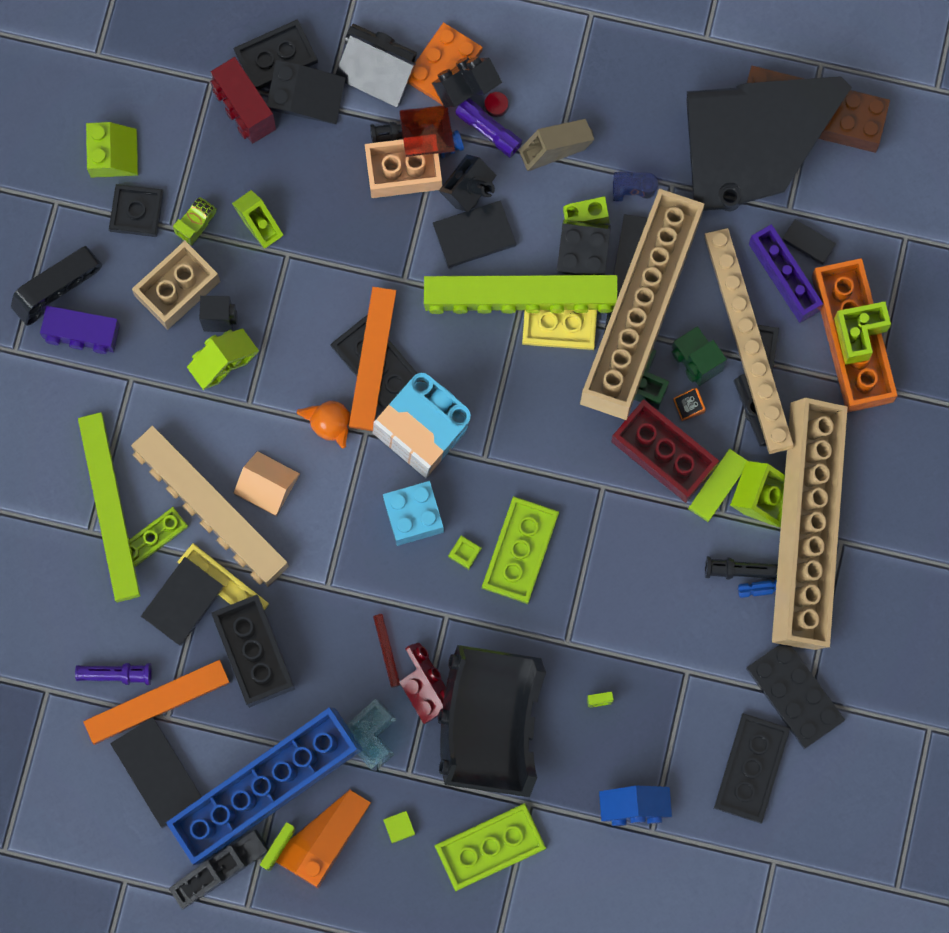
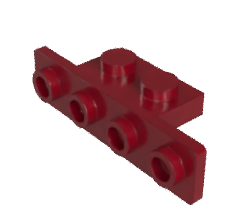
(424, 685)

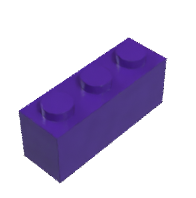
(79, 329)

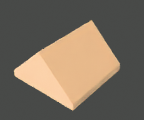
(265, 483)

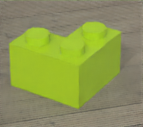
(856, 326)
(221, 356)

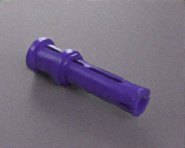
(126, 673)

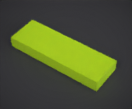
(718, 485)

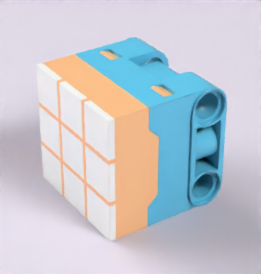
(422, 423)

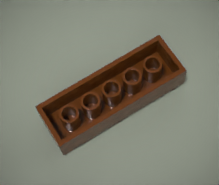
(855, 123)

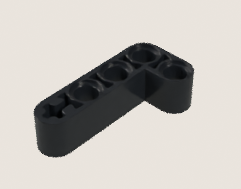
(54, 282)

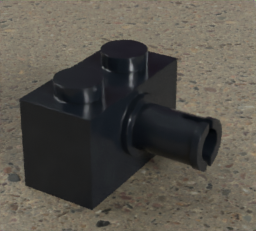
(468, 183)

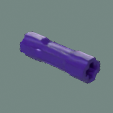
(502, 138)

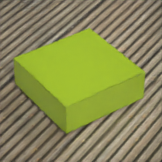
(464, 552)
(600, 699)
(399, 827)

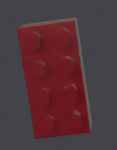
(664, 451)

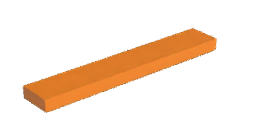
(372, 358)
(156, 702)

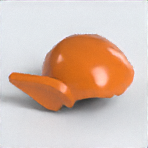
(328, 421)

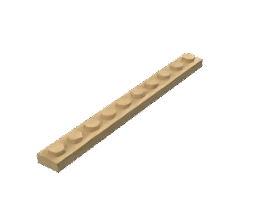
(748, 341)

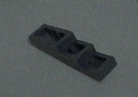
(219, 869)

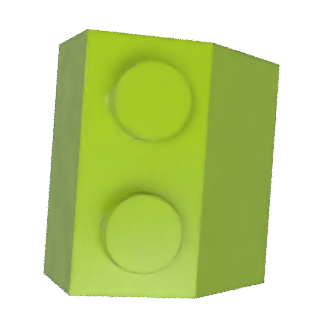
(111, 150)
(760, 493)

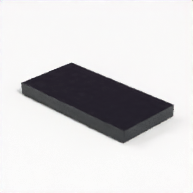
(396, 370)
(751, 768)
(156, 771)

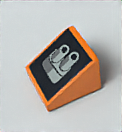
(689, 404)

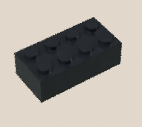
(253, 651)

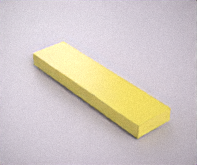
(234, 589)

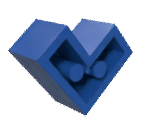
(635, 804)

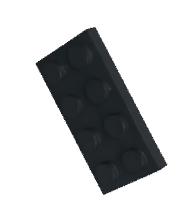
(795, 694)

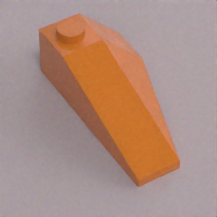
(318, 845)

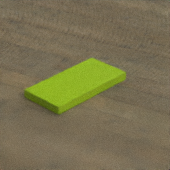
(520, 550)
(490, 847)

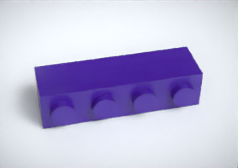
(785, 273)

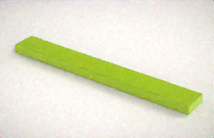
(109, 507)

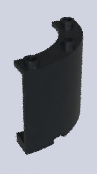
(489, 721)

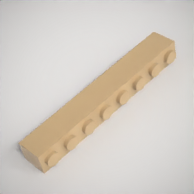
(209, 506)

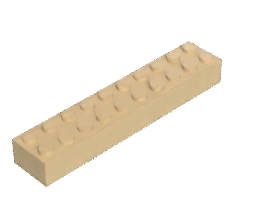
(642, 304)
(810, 525)

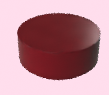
(496, 104)

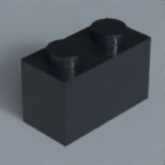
(217, 313)

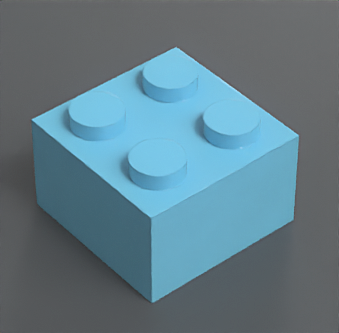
(413, 513)

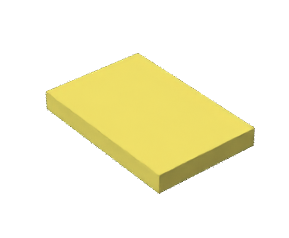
(560, 329)

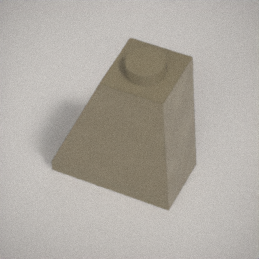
(556, 143)

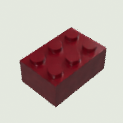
(242, 101)

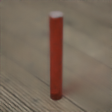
(386, 650)

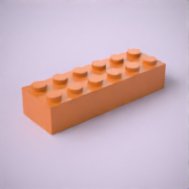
(864, 382)

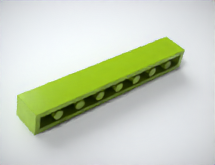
(520, 293)

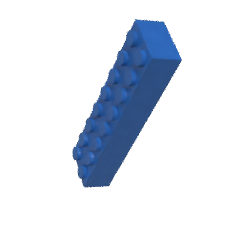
(264, 786)

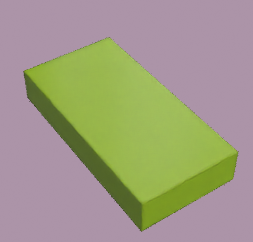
(277, 847)

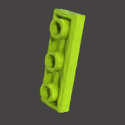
(164, 530)

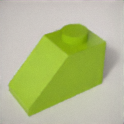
(257, 219)

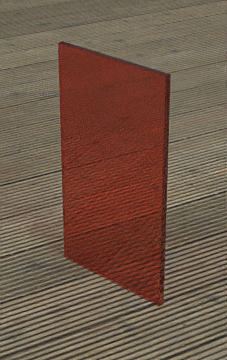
(426, 131)

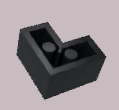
(467, 79)

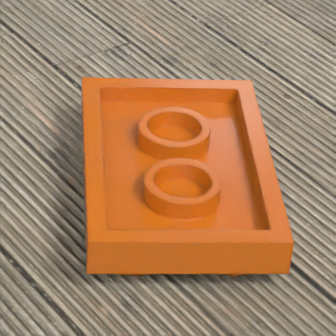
(441, 54)

